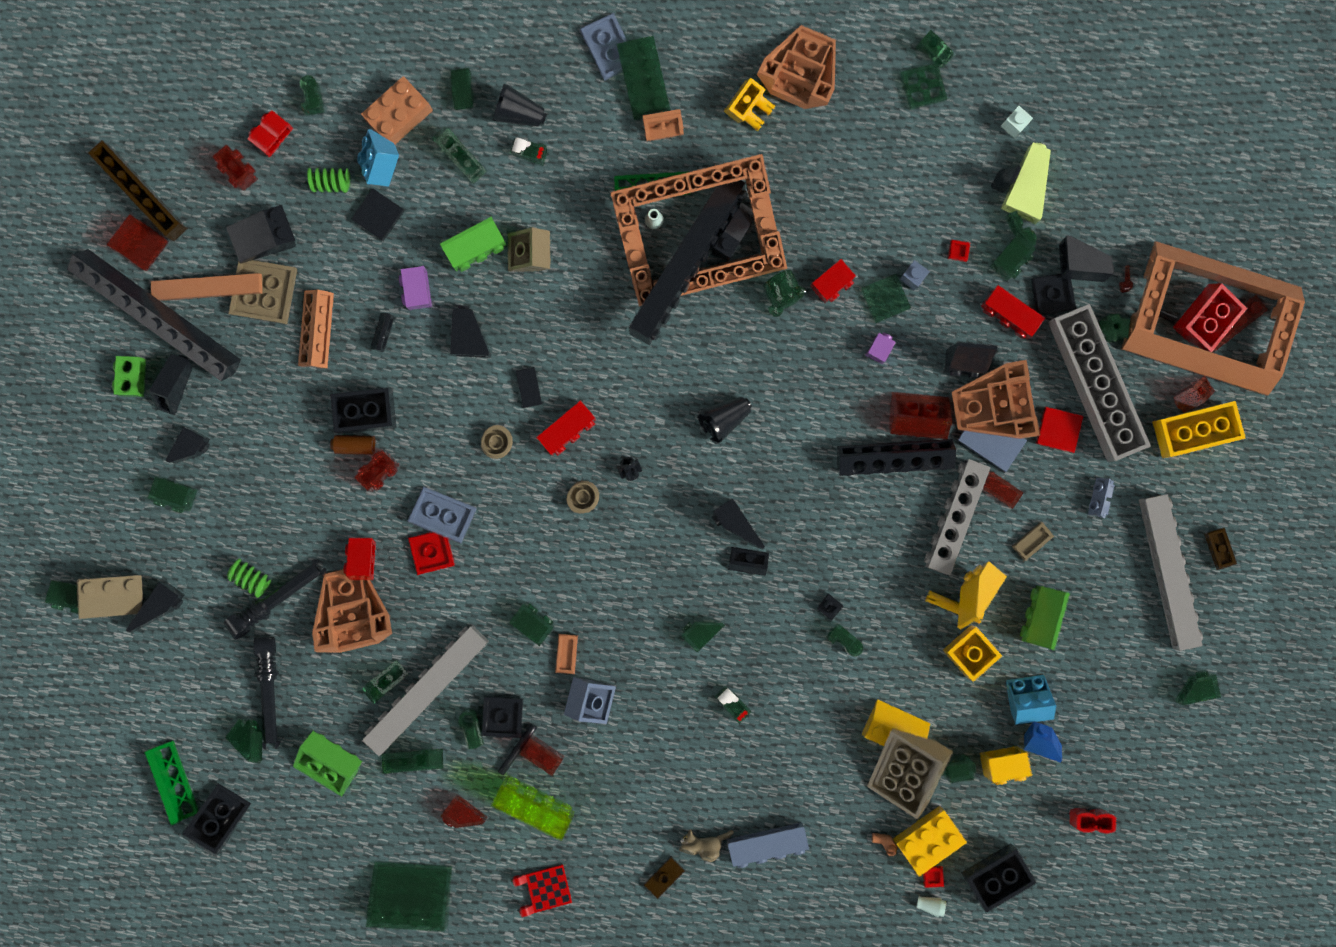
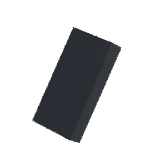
(529, 387)

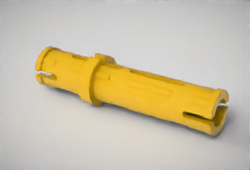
(945, 603)

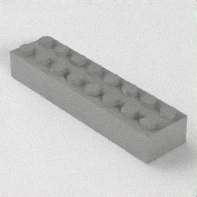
(1099, 383)

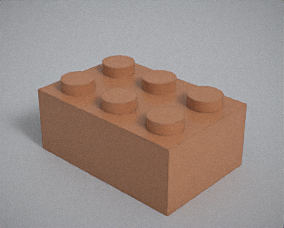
(397, 111)

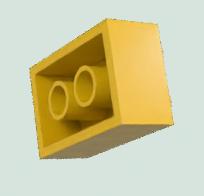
(929, 840)

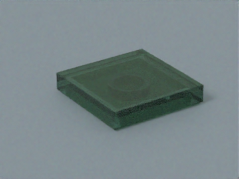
(885, 298)

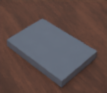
(601, 41)
(995, 449)
(442, 515)

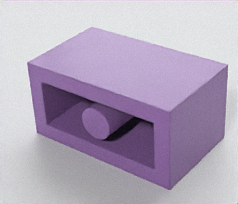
(415, 288)

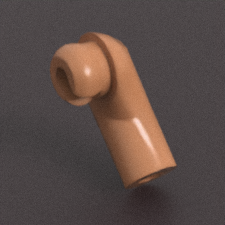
(887, 842)

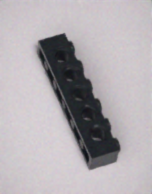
(896, 457)

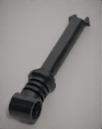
(240, 623)
(266, 674)

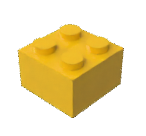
(972, 653)
(1005, 765)

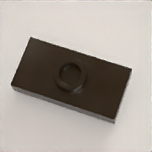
(1220, 548)
(664, 877)

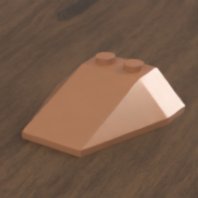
(801, 69)
(998, 403)
(349, 615)

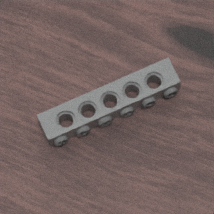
(979, 474)

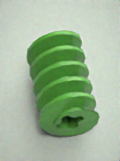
(328, 181)
(247, 579)

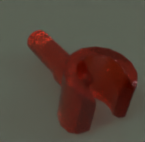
(1127, 285)

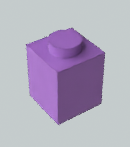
(881, 347)

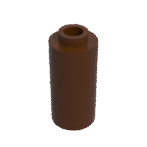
(353, 444)

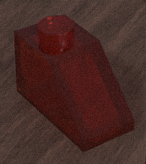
(1193, 395)
(462, 814)

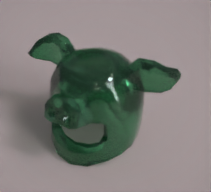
(783, 292)

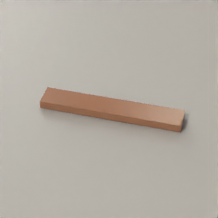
(207, 287)

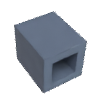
(914, 275)

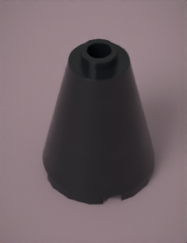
(518, 109)
(723, 417)

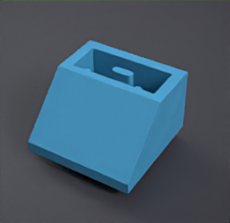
(377, 159)
(1030, 699)

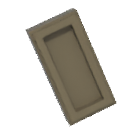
(1032, 541)

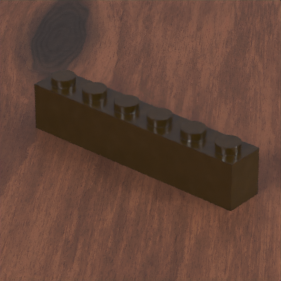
(137, 190)

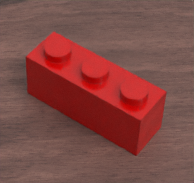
(1012, 312)
(567, 429)

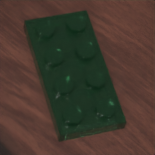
(643, 77)

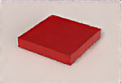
(1059, 430)
(431, 552)

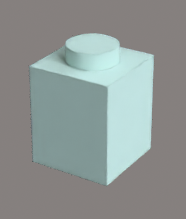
(1016, 122)

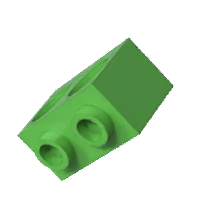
(135, 376)

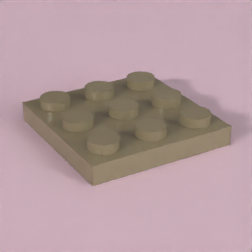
(276, 294)

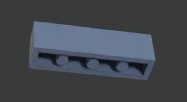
(767, 845)

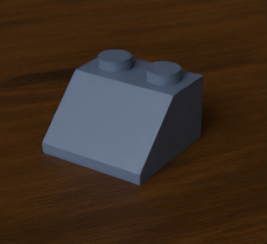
(589, 701)

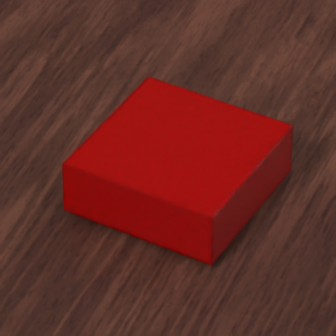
(959, 250)
(934, 877)

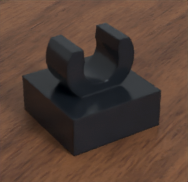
(830, 606)

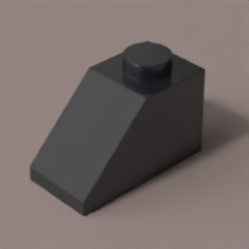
(188, 446)

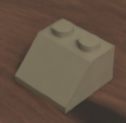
(529, 250)

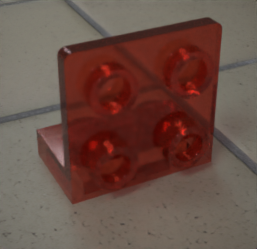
(138, 242)

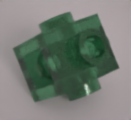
(1114, 327)

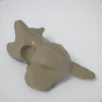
(707, 847)

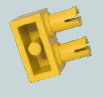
(744, 100)

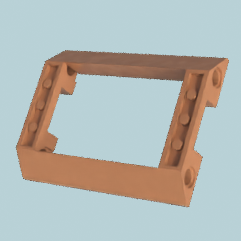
(754, 172)
(1202, 362)

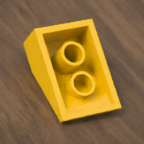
(978, 592)

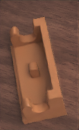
(663, 125)

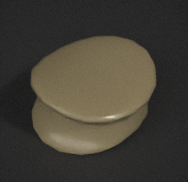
(496, 441)
(582, 497)

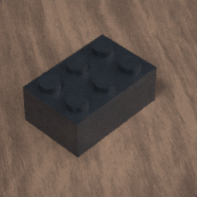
(363, 410)
(998, 877)

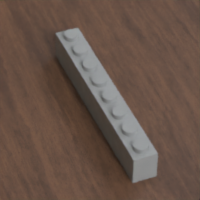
(1170, 572)
(422, 693)

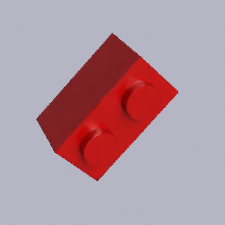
(833, 281)
(360, 559)

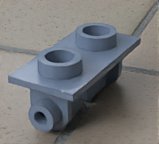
(1102, 489)

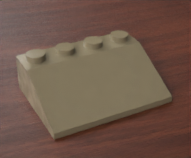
(909, 771)

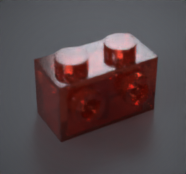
(231, 163)
(377, 470)

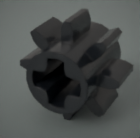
(629, 468)

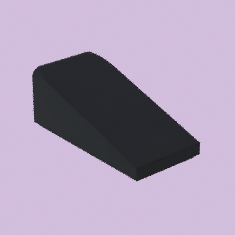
(1005, 178)

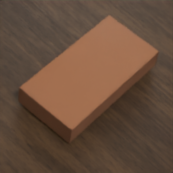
(566, 653)

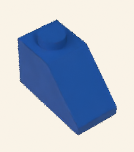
(1043, 742)

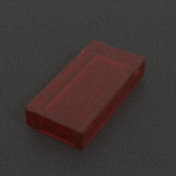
(1002, 490)

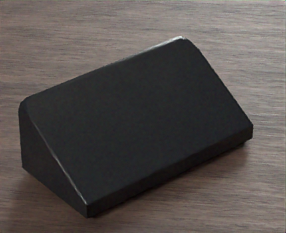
(382, 332)
(748, 561)

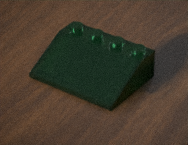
(409, 897)

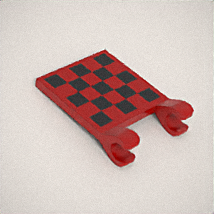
(547, 889)

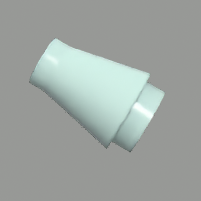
(654, 223)
(932, 905)

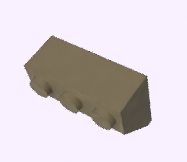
(109, 596)

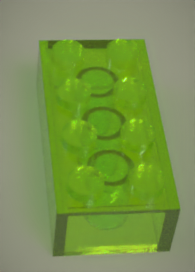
(533, 808)

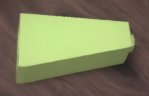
(1029, 187)

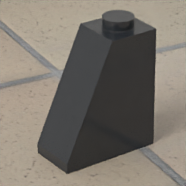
(1083, 261)
(466, 334)
(171, 383)

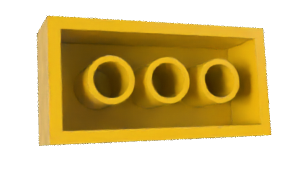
(1198, 429)

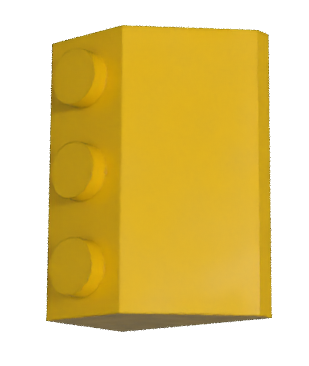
(887, 717)

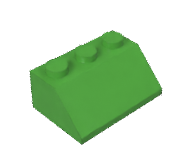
(473, 245)
(1044, 617)
(327, 763)

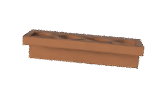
(318, 329)

